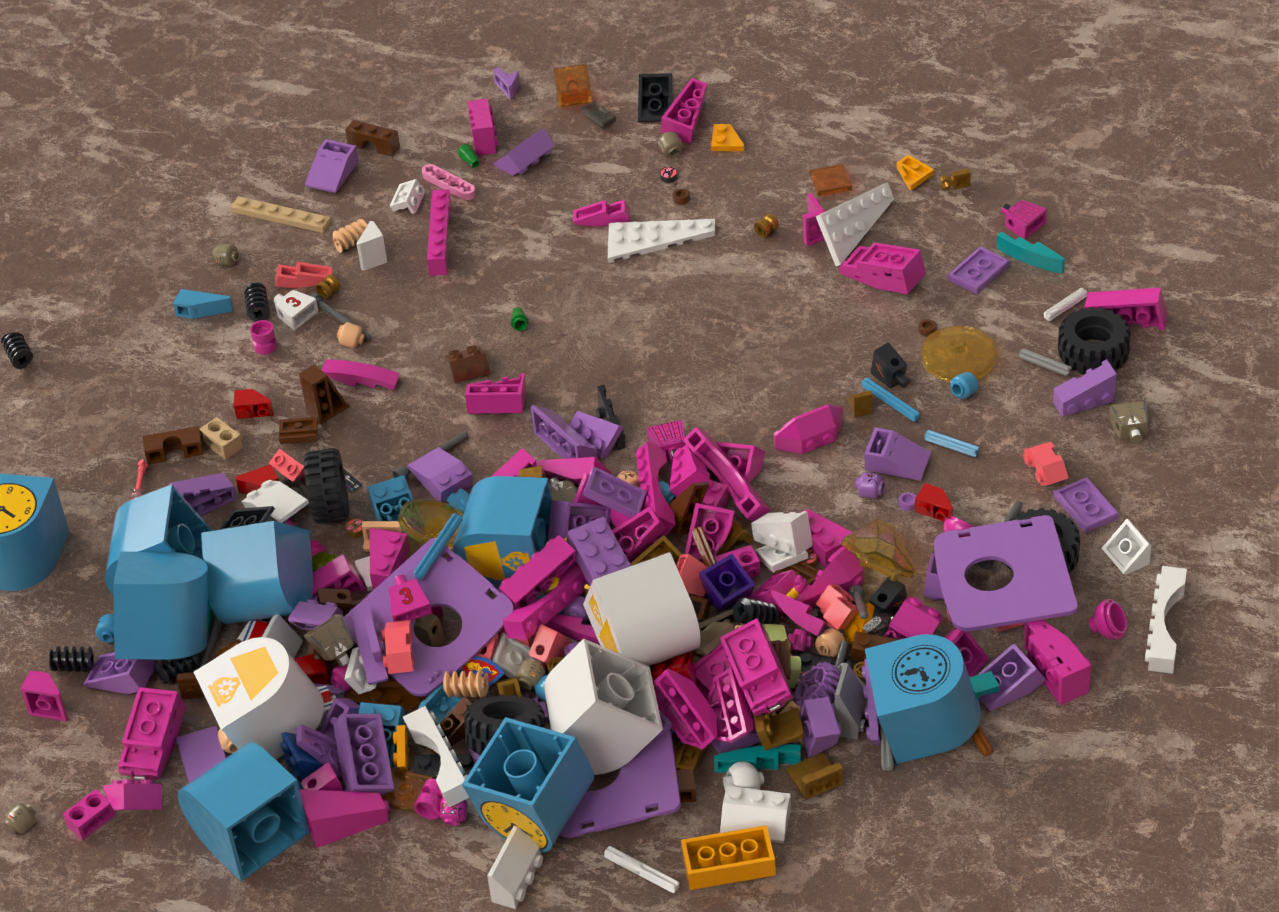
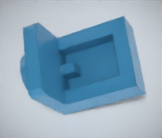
(459, 499)

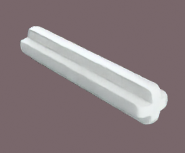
(1065, 304)

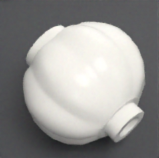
(743, 775)

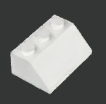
(754, 808)
(514, 869)

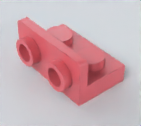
(287, 466)

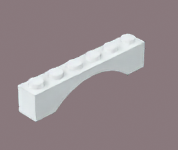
(1162, 647)
(425, 732)

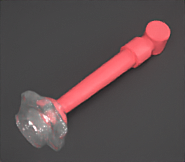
(134, 493)

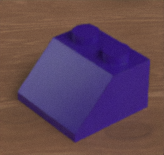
(726, 583)

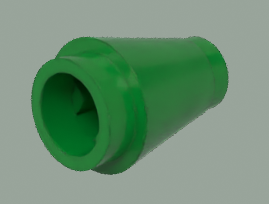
(468, 155)
(519, 319)

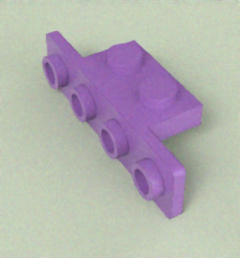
(369, 645)

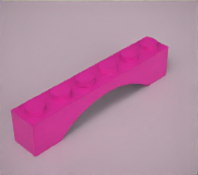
(438, 232)
(716, 460)
(649, 463)
(527, 620)

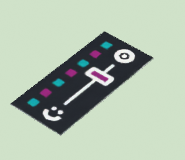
(352, 483)

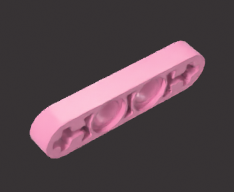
(464, 189)

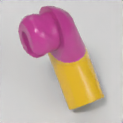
(800, 584)

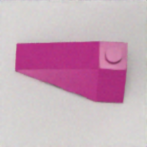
(570, 468)

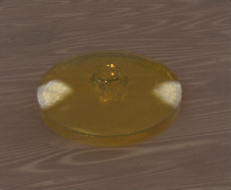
(958, 351)
(425, 519)

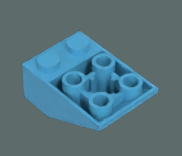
(388, 498)
(391, 717)

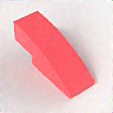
(301, 276)

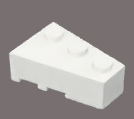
(784, 531)

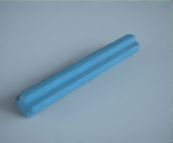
(891, 399)
(438, 546)

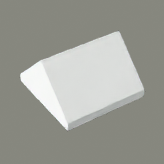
(371, 247)
(1128, 548)

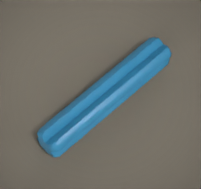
(951, 443)

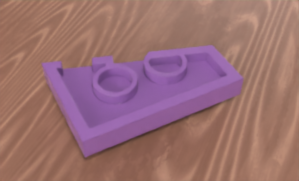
(597, 431)
(319, 746)

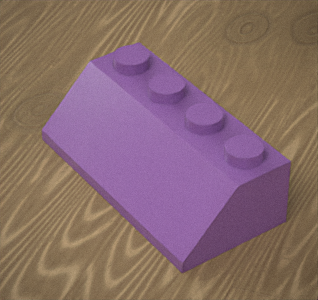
(560, 435)
(363, 753)

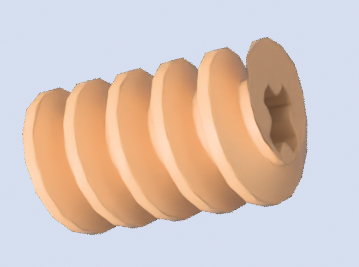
(349, 235)
(465, 685)

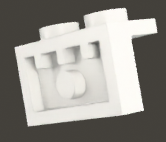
(408, 196)
(355, 673)

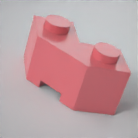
(1048, 465)
(837, 607)
(398, 646)

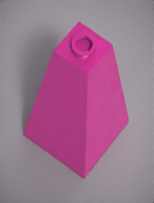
(341, 813)

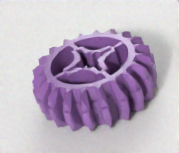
(817, 683)

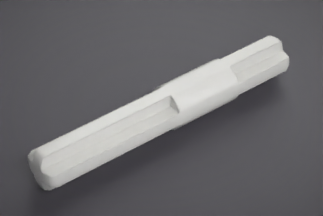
(641, 869)

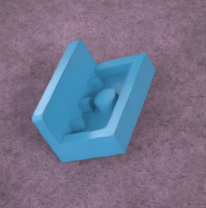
(439, 703)

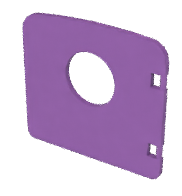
(1039, 581)
(448, 585)
(641, 784)

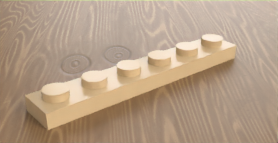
(280, 214)

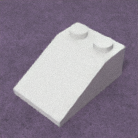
(280, 496)

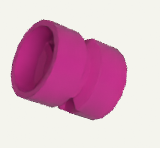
(263, 337)
(429, 800)

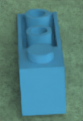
(200, 304)

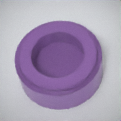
(907, 501)

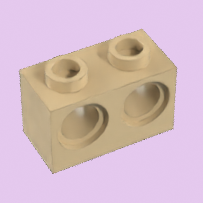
(221, 438)

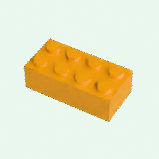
(728, 857)

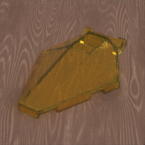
(880, 549)

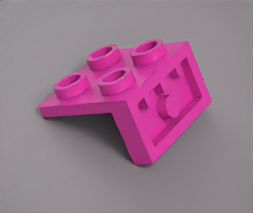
(811, 228)

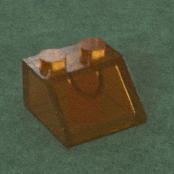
(572, 85)

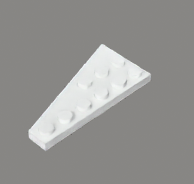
(851, 220)
(651, 236)

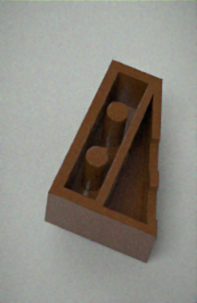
(320, 395)

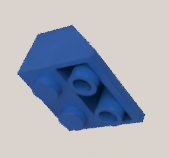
(300, 761)

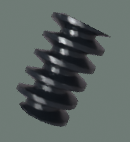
(256, 302)
(17, 349)
(749, 609)
(71, 660)
(174, 667)

